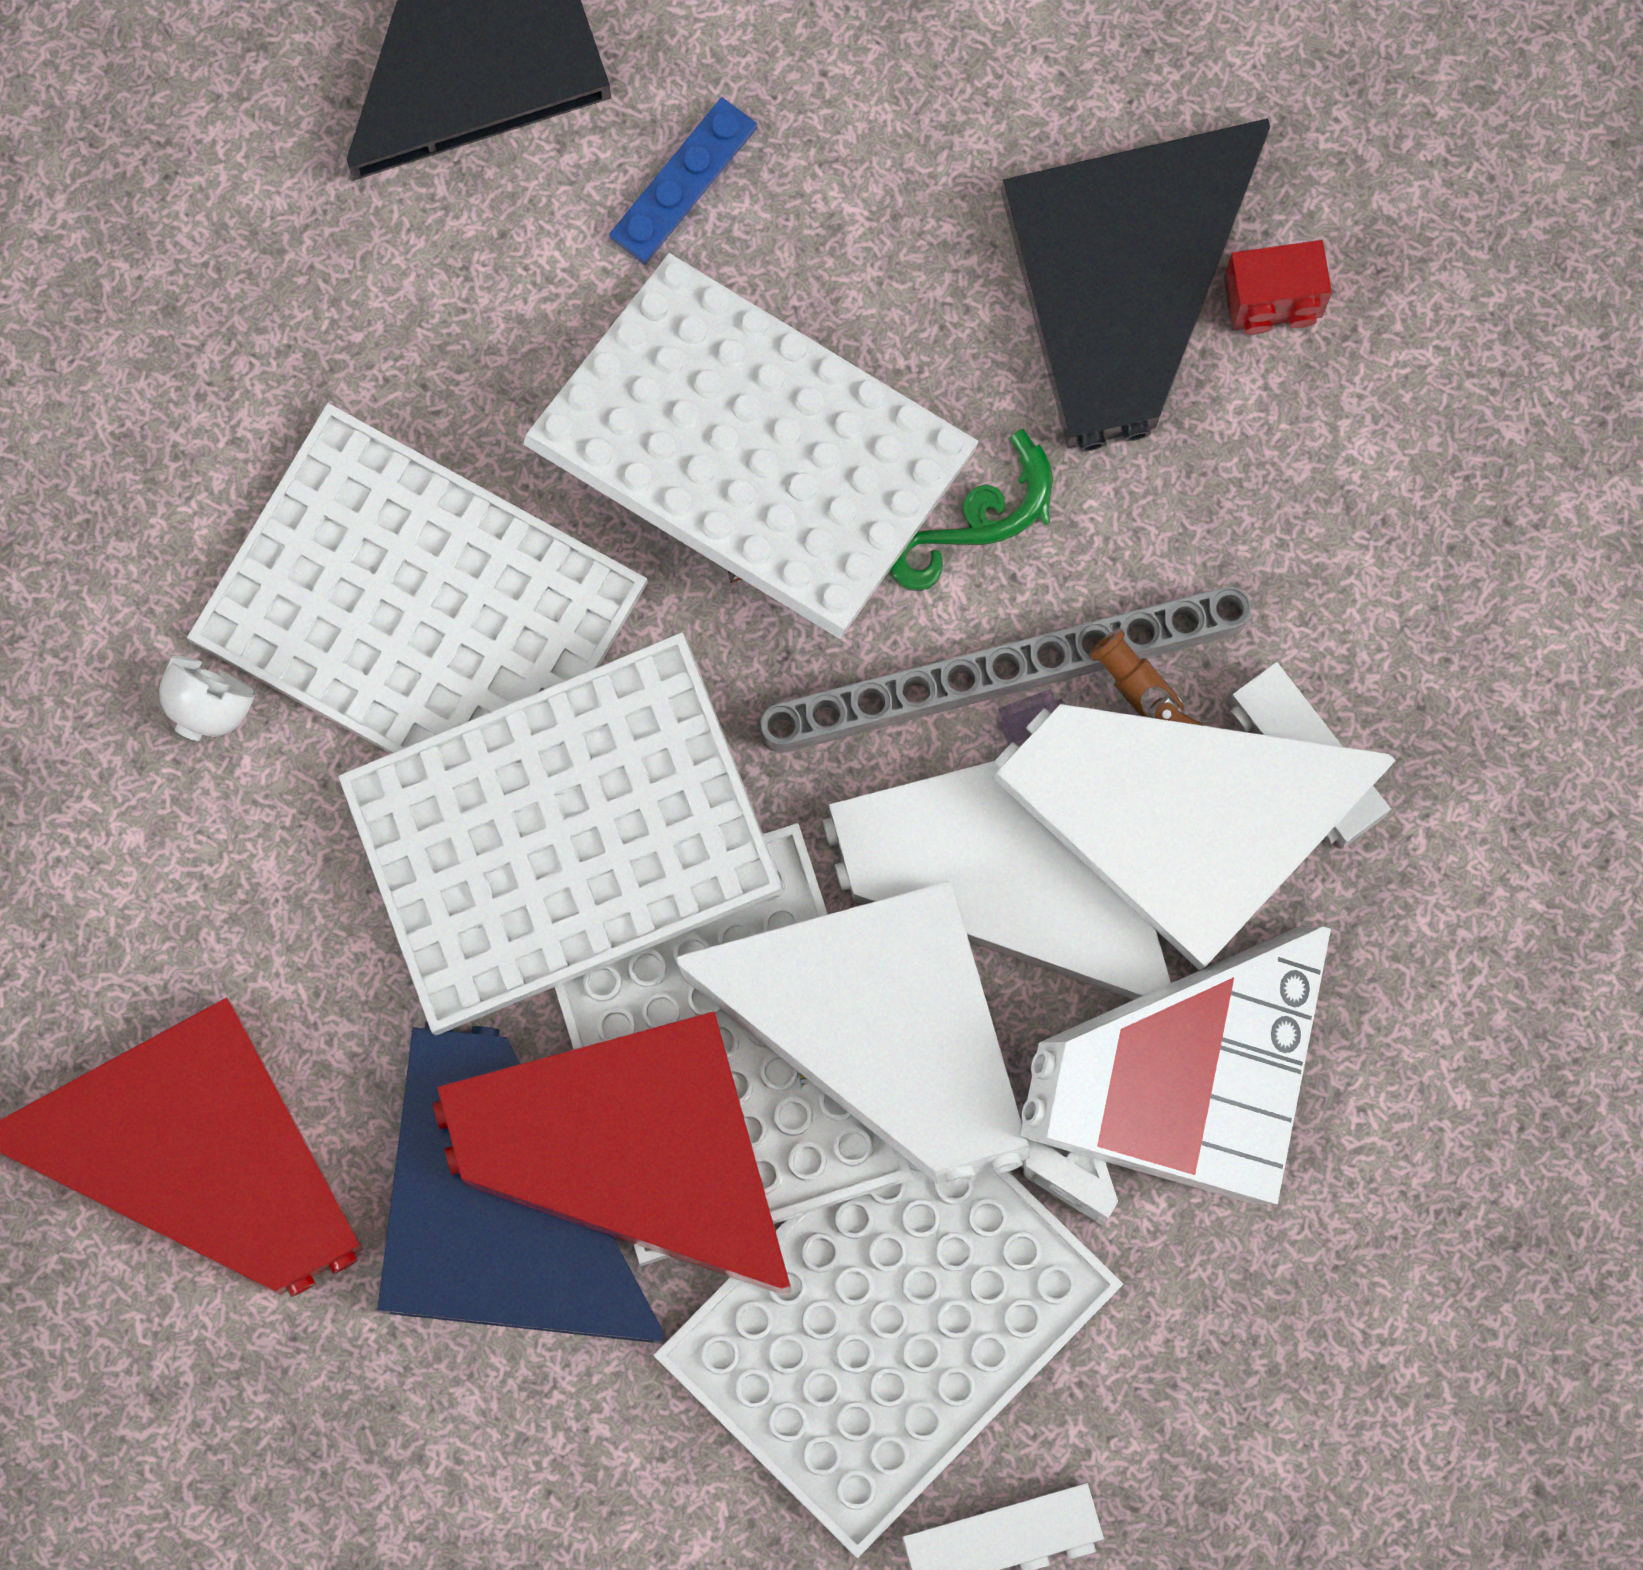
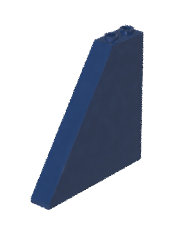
(482, 1256)

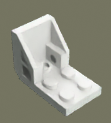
(1072, 1179)

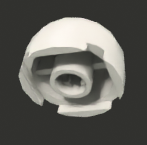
(202, 699)

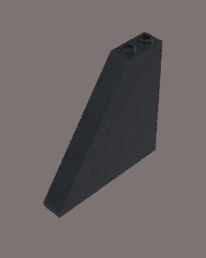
(472, 73)
(1122, 267)

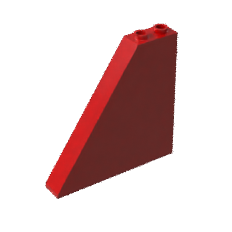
(626, 1142)
(195, 1150)

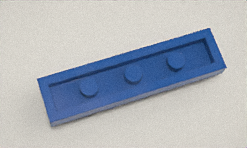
(683, 180)

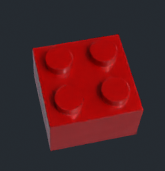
(1277, 286)

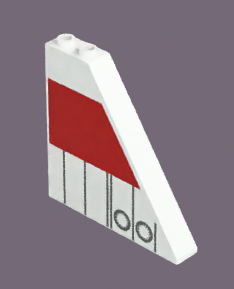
(1192, 1075)

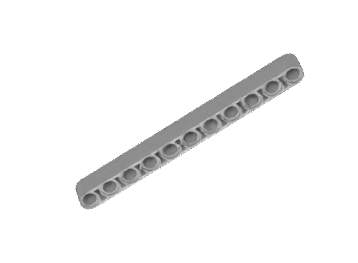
(987, 685)

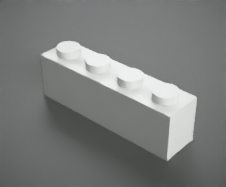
(1278, 709)
(1011, 1535)

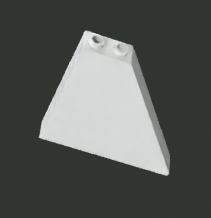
(1184, 814)
(1009, 875)
(883, 1021)

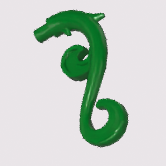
(1035, 504)

